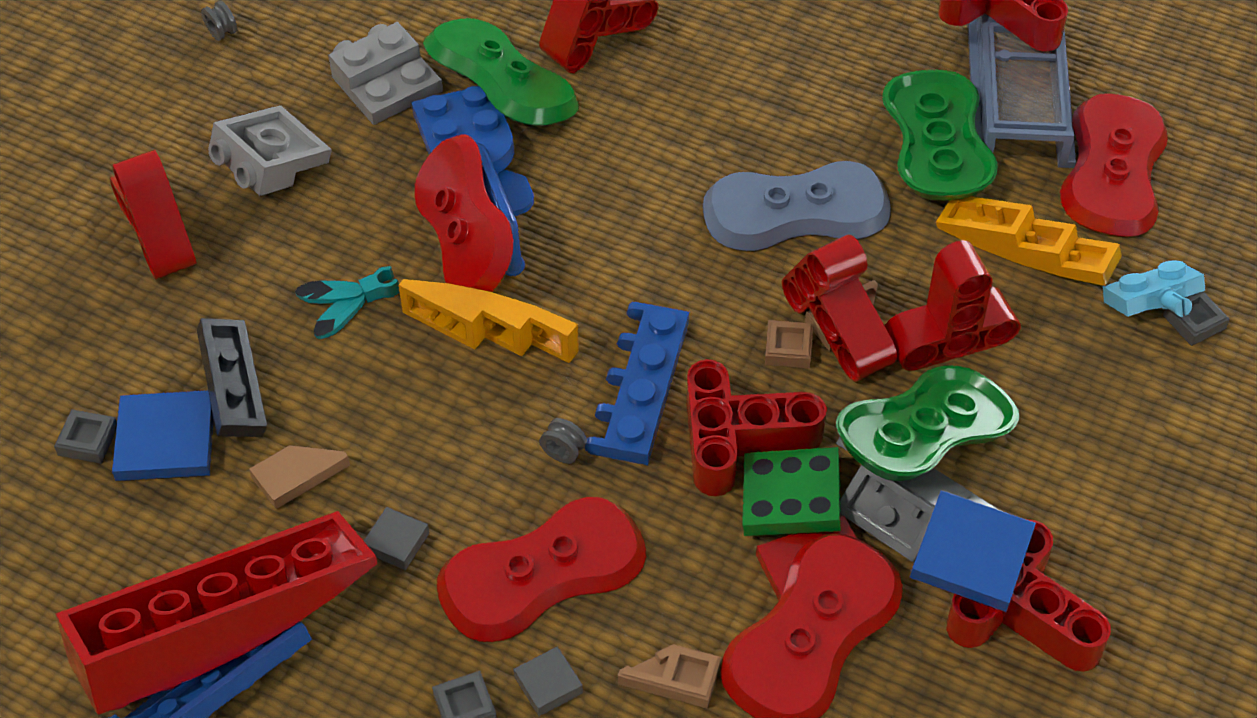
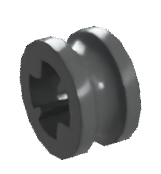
(219, 20)
(563, 440)

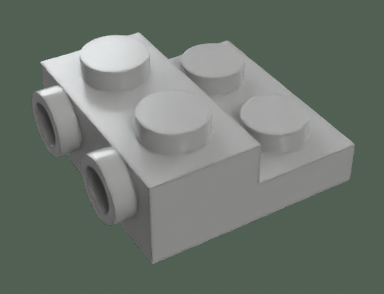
(383, 72)
(266, 149)

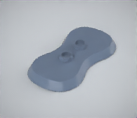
(761, 210)

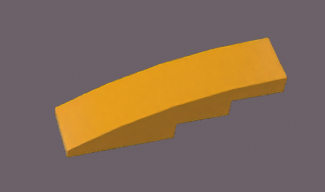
(1018, 236)
(479, 314)

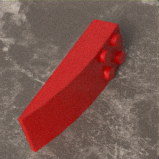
(208, 611)

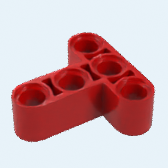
(1033, 21)
(577, 24)
(152, 212)
(831, 289)
(959, 316)
(734, 425)
(1050, 632)

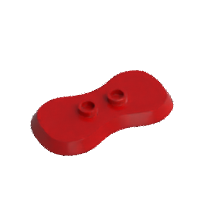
(1116, 154)
(470, 228)
(506, 585)
(795, 654)

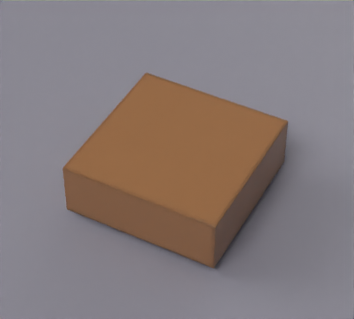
(789, 344)

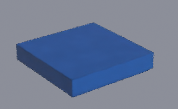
(163, 436)
(973, 550)

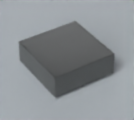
(1202, 321)
(86, 436)
(396, 537)
(548, 681)
(464, 698)

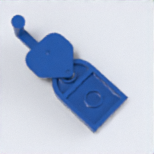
(474, 115)

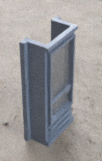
(1020, 89)

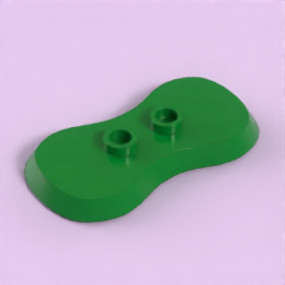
(507, 77)
(940, 141)
(915, 429)

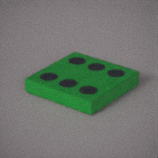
(791, 491)

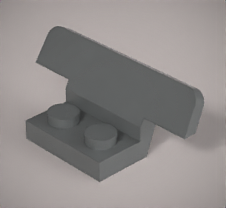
(898, 509)

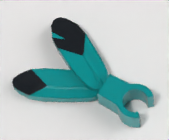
(347, 298)

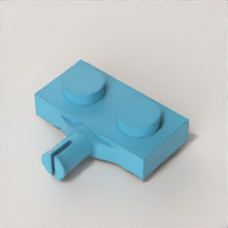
(1156, 289)

